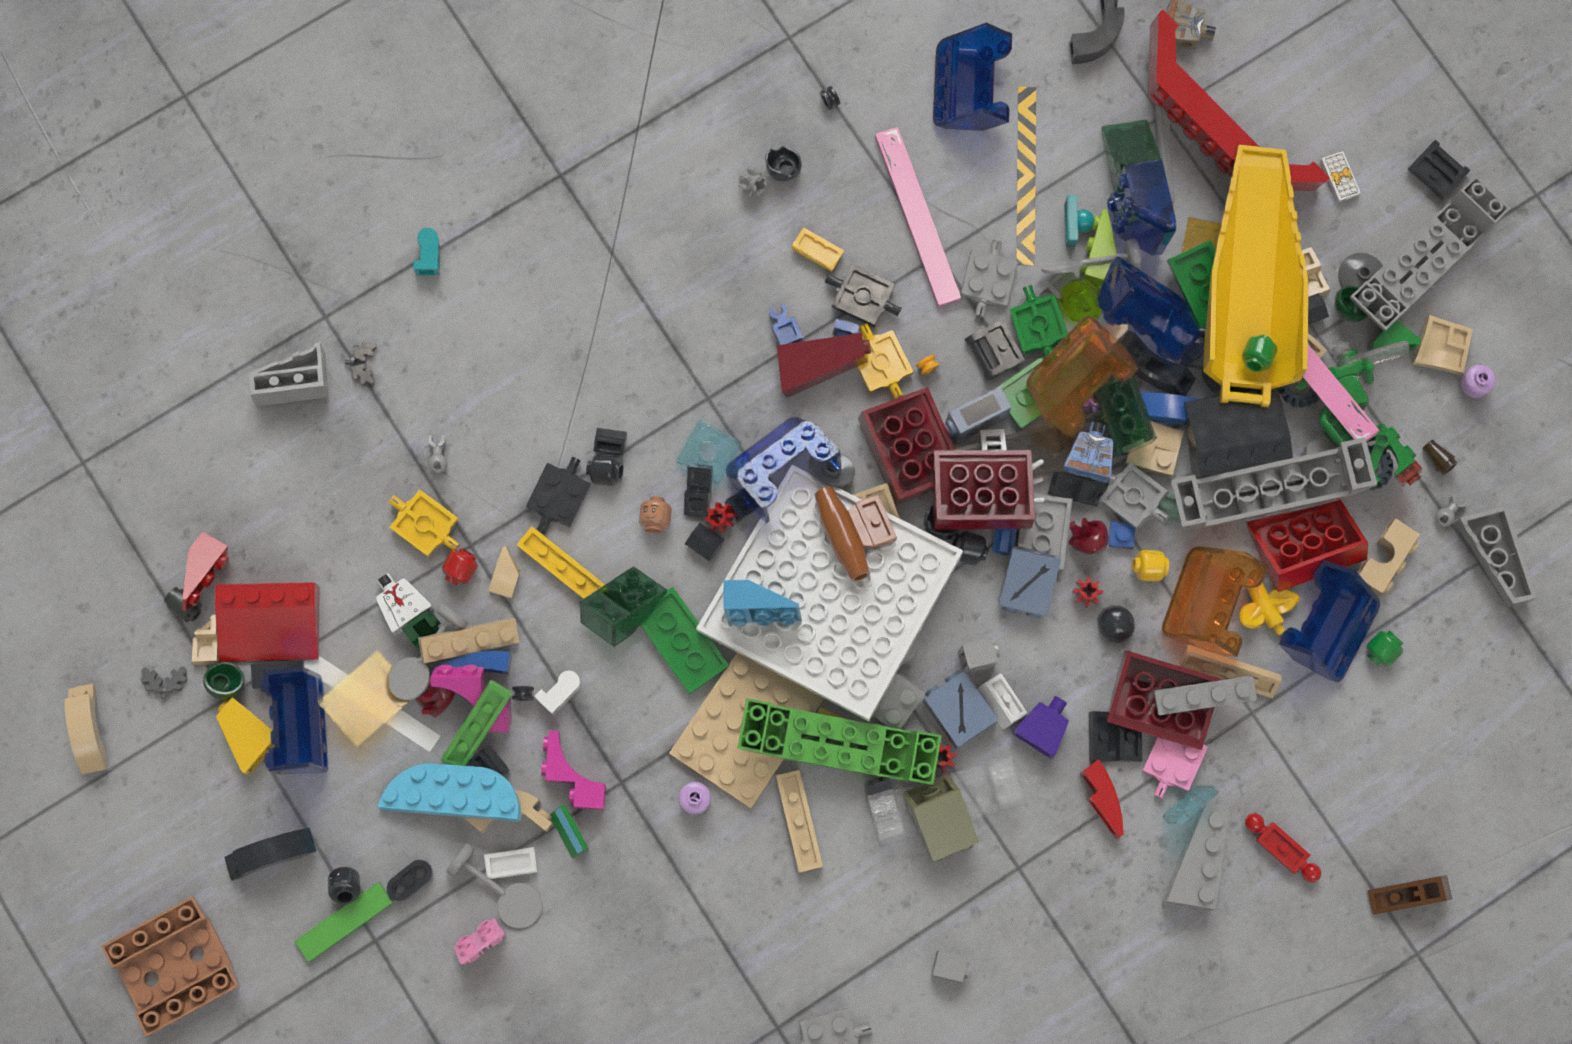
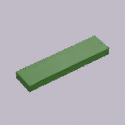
(476, 725)
(343, 922)

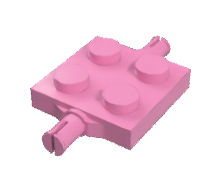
(1173, 765)

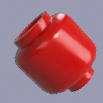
(460, 566)

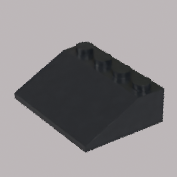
(1236, 434)

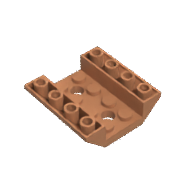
(166, 948)

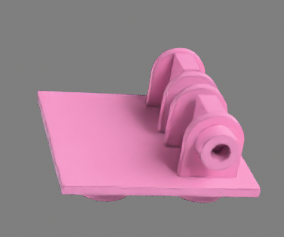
(469, 946)

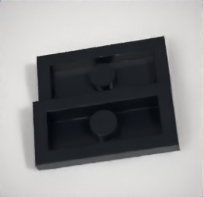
(1112, 742)

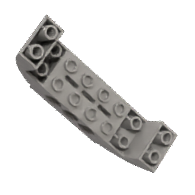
(1429, 253)

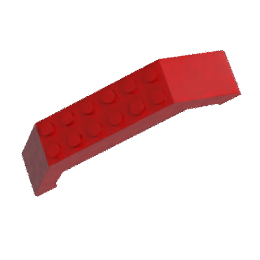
(1199, 113)

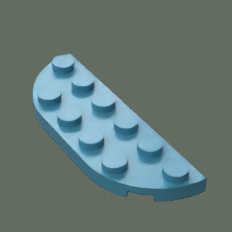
(452, 792)

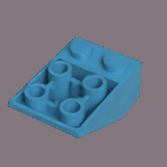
(752, 603)

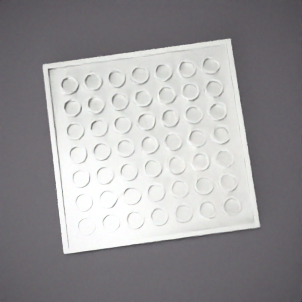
(849, 630)

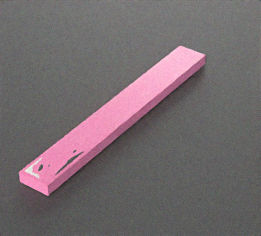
(918, 217)
(1338, 399)

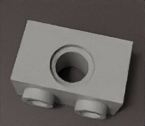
(978, 656)

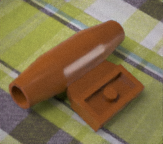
(854, 529)

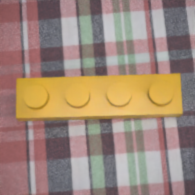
(559, 563)

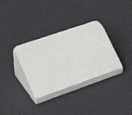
(1002, 701)

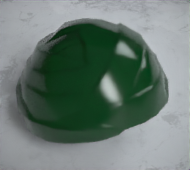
(1346, 307)
(224, 680)

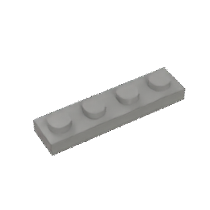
(1205, 695)

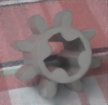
(753, 182)

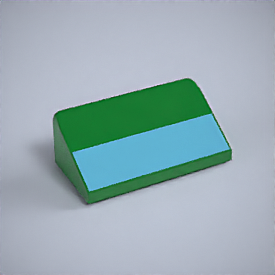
(568, 831)

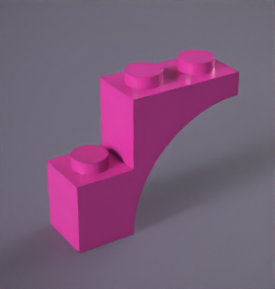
(470, 683)
(587, 793)

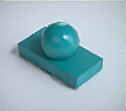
(1075, 220)

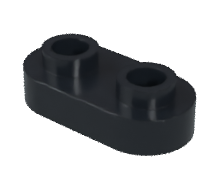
(409, 880)

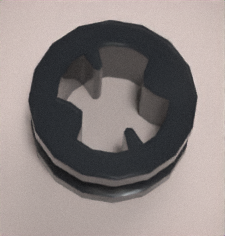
(830, 97)
(522, 693)

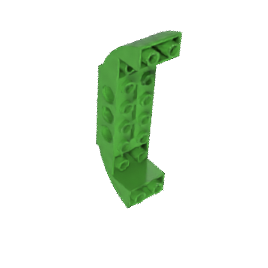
(839, 743)

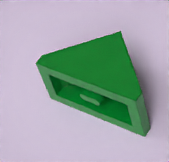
(1395, 333)

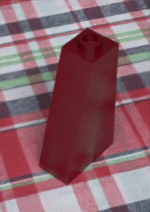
(818, 360)

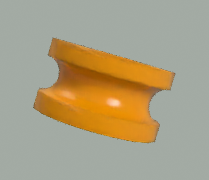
(928, 365)

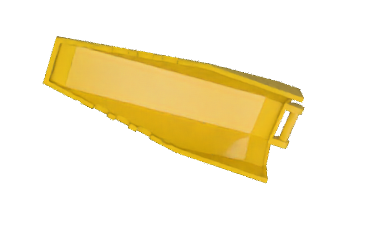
(1257, 280)

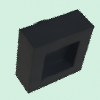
(877, 786)

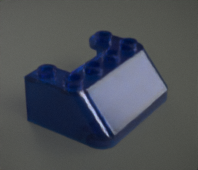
(967, 79)
(1144, 208)
(1149, 307)
(754, 466)
(1335, 623)
(297, 721)

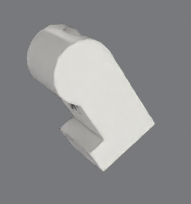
(560, 693)

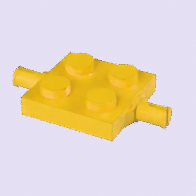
(885, 363)
(424, 523)

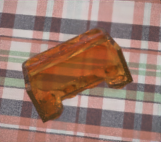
(1076, 372)
(1208, 596)

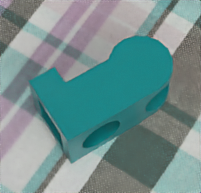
(429, 253)

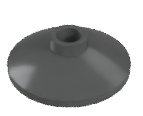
(1350, 269)
(830, 474)

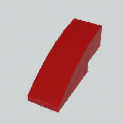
(1104, 798)

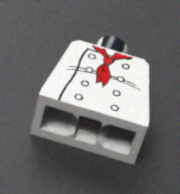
(400, 603)

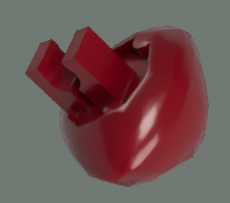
(1090, 538)
(435, 700)

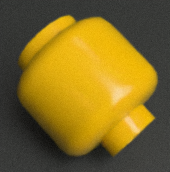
(1150, 565)

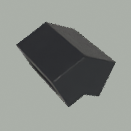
(1316, 309)
(610, 441)
(704, 541)
(489, 759)

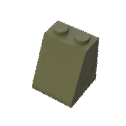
(941, 818)

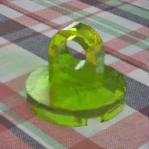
(1080, 299)

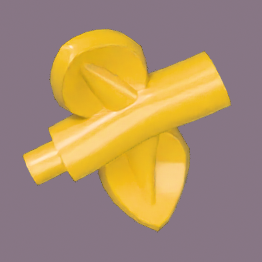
(1267, 608)

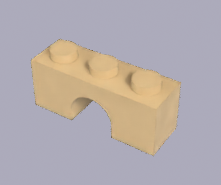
(1398, 541)

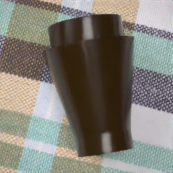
(1440, 458)

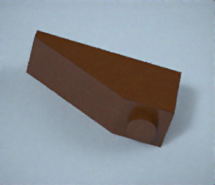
(1410, 894)

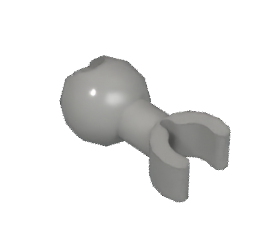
(437, 460)
(1446, 515)

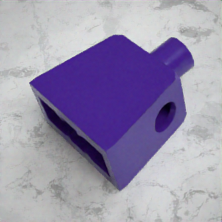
(1044, 727)

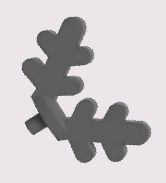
(172, 684)

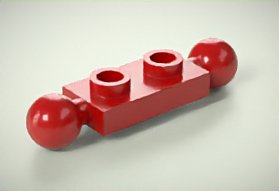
(1283, 847)

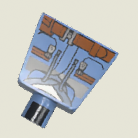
(1091, 455)

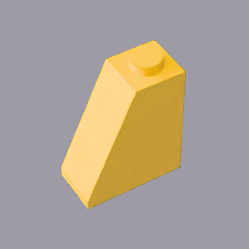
(245, 734)

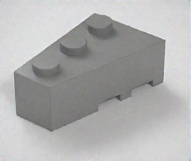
(292, 379)

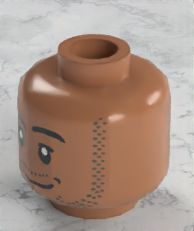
(655, 515)

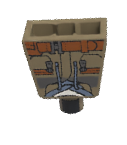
(1190, 24)

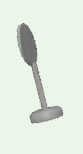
(1132, 255)
(412, 676)
(517, 904)

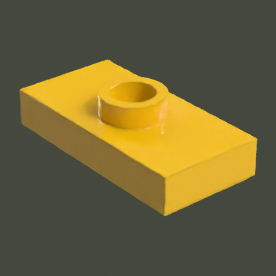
(817, 249)

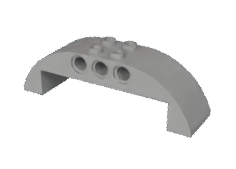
(1274, 487)

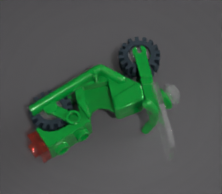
(1349, 366)

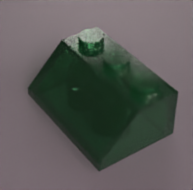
(1125, 415)

